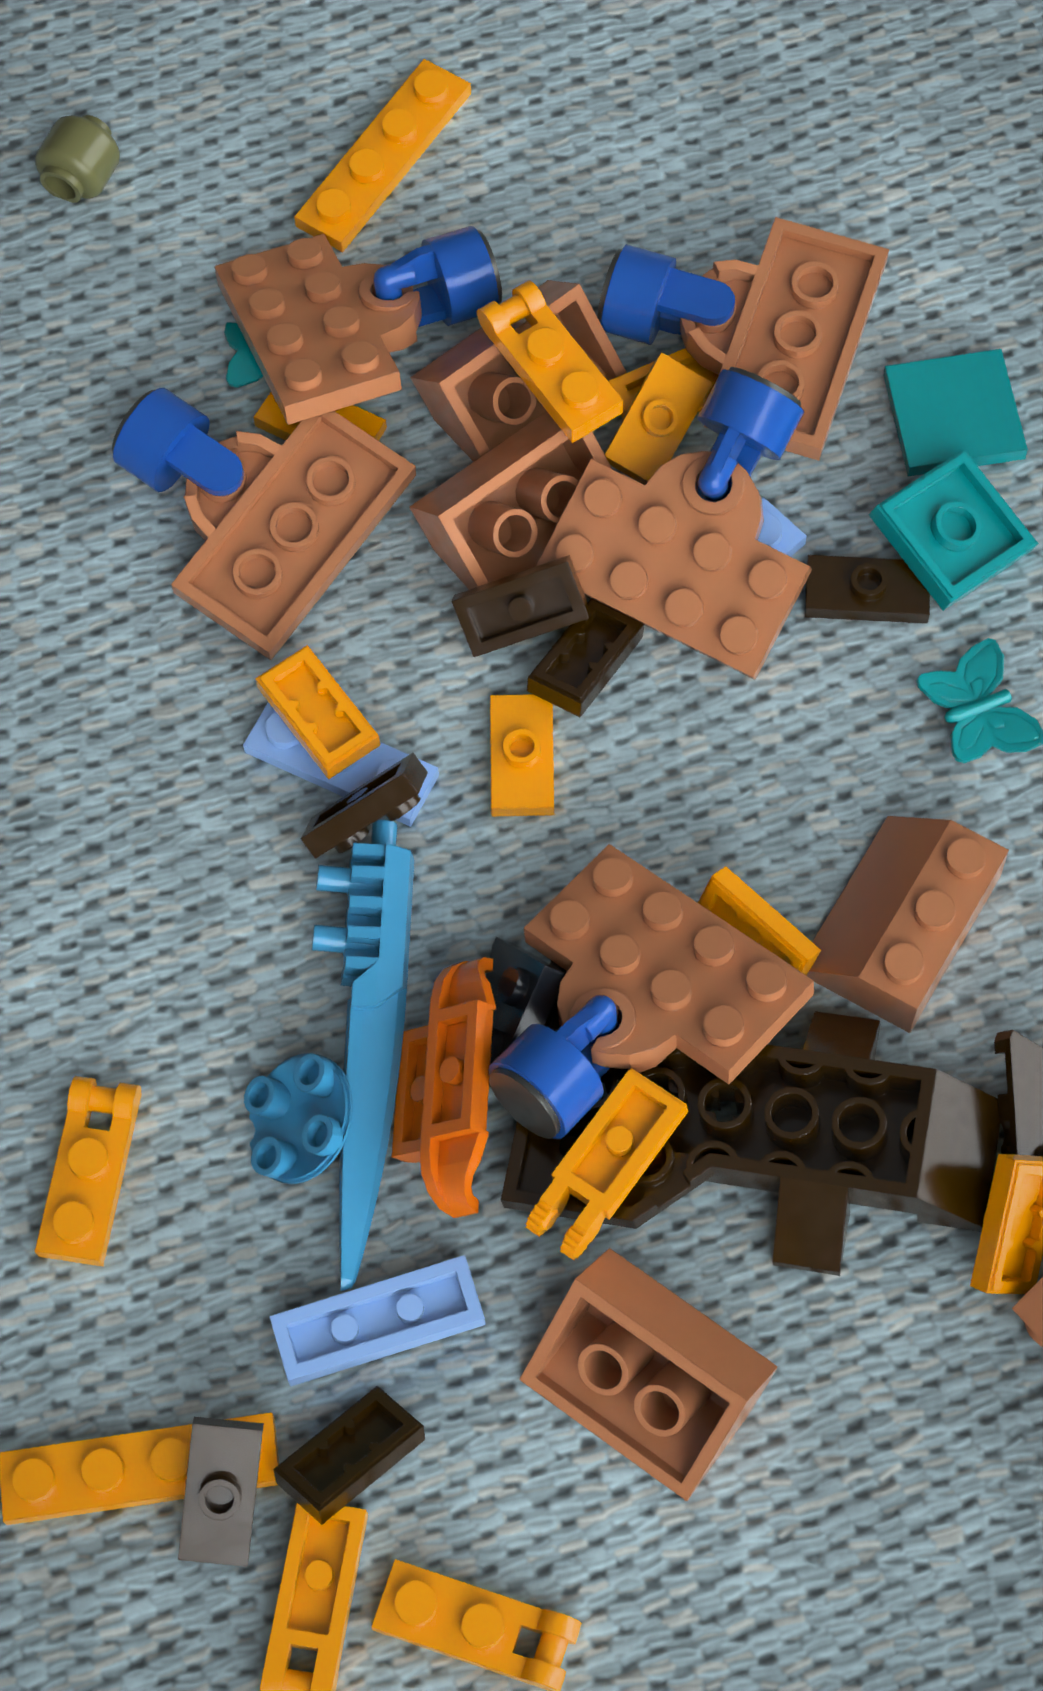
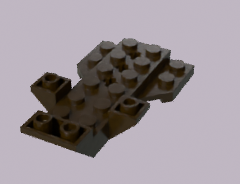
(811, 1125)

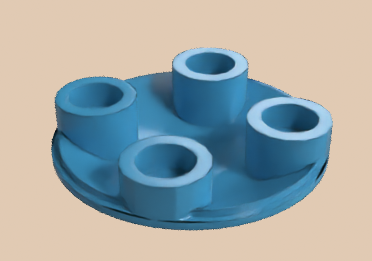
(298, 1118)

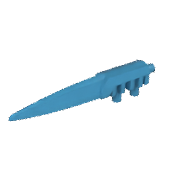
(377, 970)

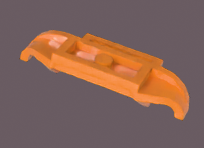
(446, 1087)

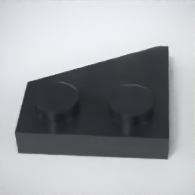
(522, 992)

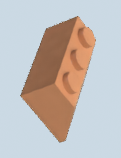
(479, 393)
(506, 503)
(905, 915)
(647, 1372)

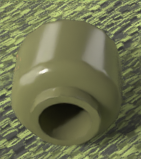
(77, 158)

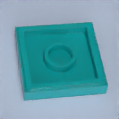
(955, 407)
(953, 529)

